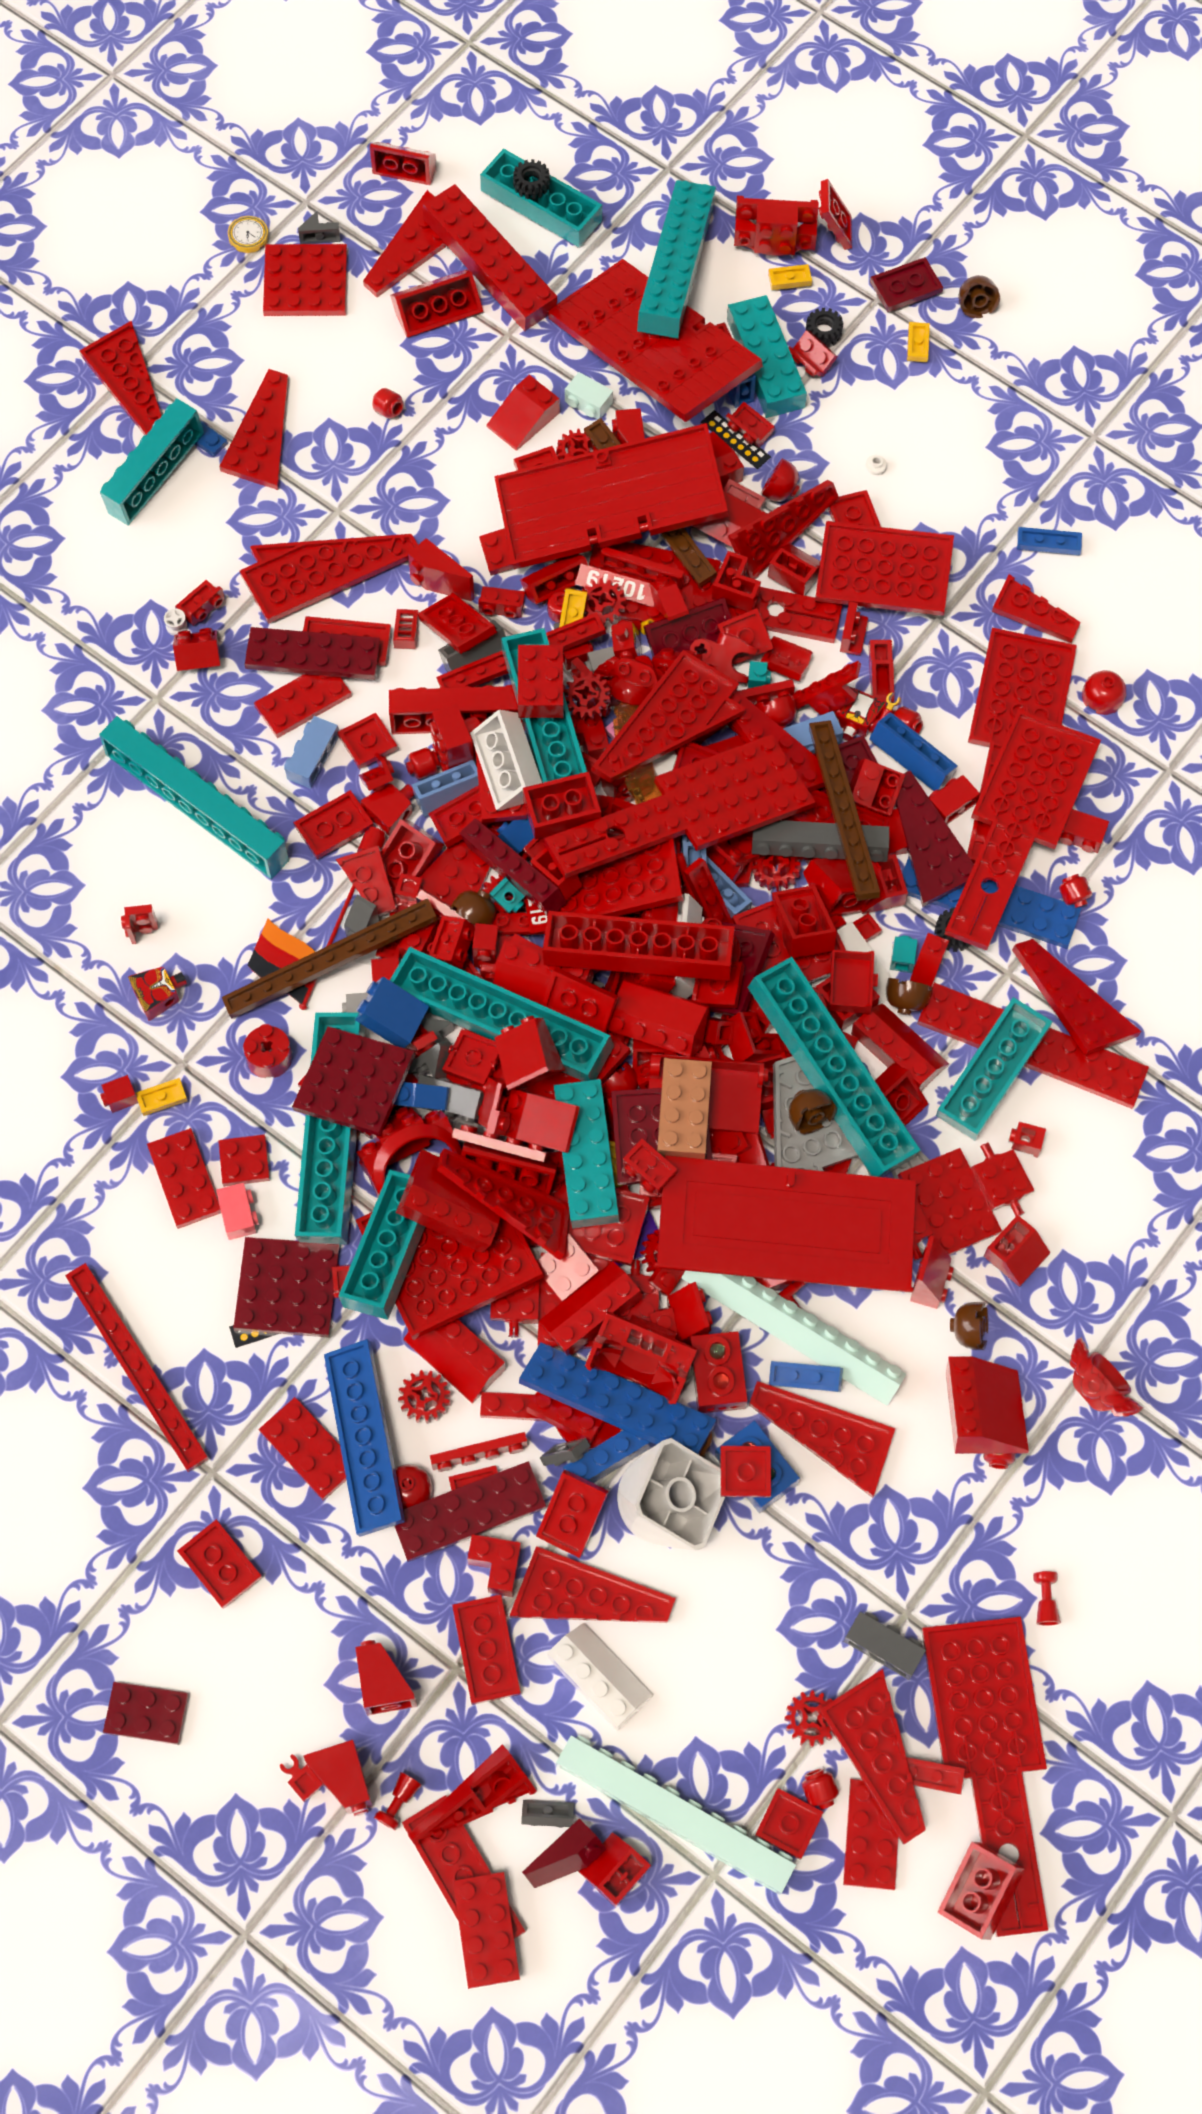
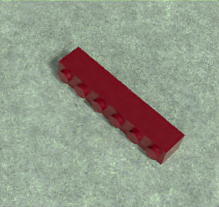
(513, 867)

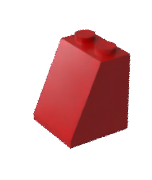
(834, 885)
(527, 1053)
(381, 1681)
(342, 1775)

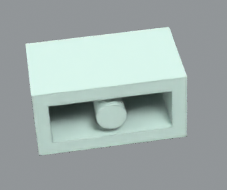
(588, 396)

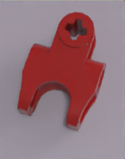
(721, 654)

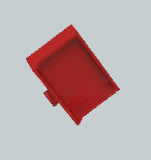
(852, 981)

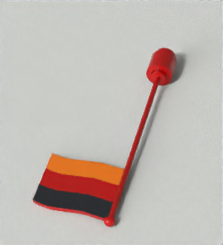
(278, 949)

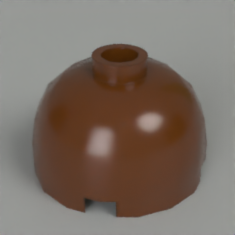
(978, 296)
(475, 907)
(907, 995)
(810, 1110)
(970, 1325)

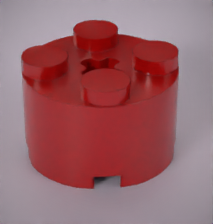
(258, 1054)

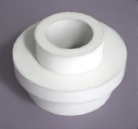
(876, 469)

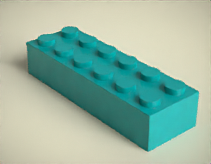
(559, 210)
(778, 381)
(151, 461)
(994, 1068)
(589, 1158)
(382, 1254)

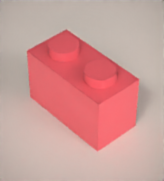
(236, 1211)

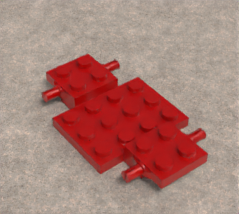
(959, 1200)
(538, 1299)

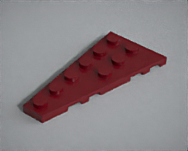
(933, 849)

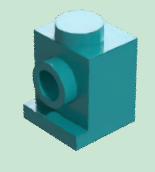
(758, 674)
(498, 894)

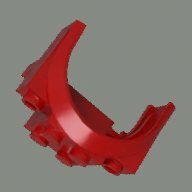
(776, 225)
(401, 1137)
(642, 1354)

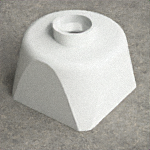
(670, 1496)

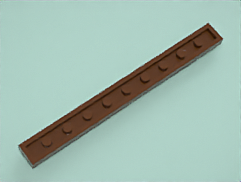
(678, 539)
(844, 811)
(329, 958)

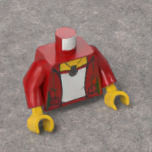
(627, 637)
(863, 714)

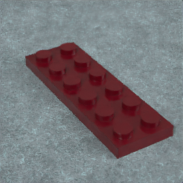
(312, 653)
(469, 1511)

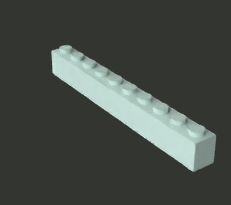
(802, 1332)
(676, 1815)

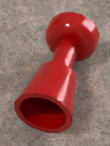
(1047, 1608)
(403, 1792)

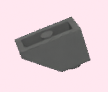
(360, 916)

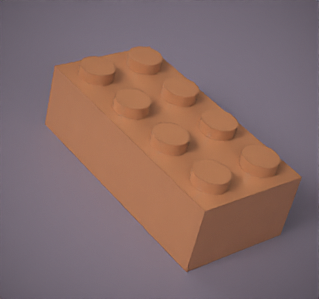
(684, 1108)

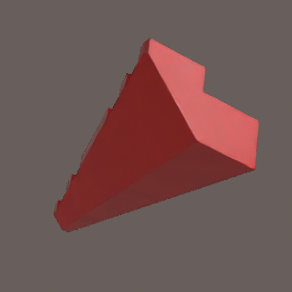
(489, 1786)

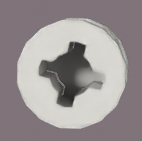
(171, 618)

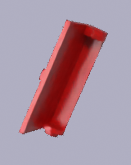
(733, 1091)

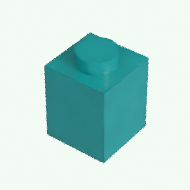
(903, 954)

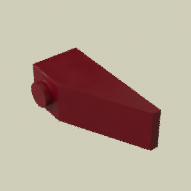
(566, 1855)

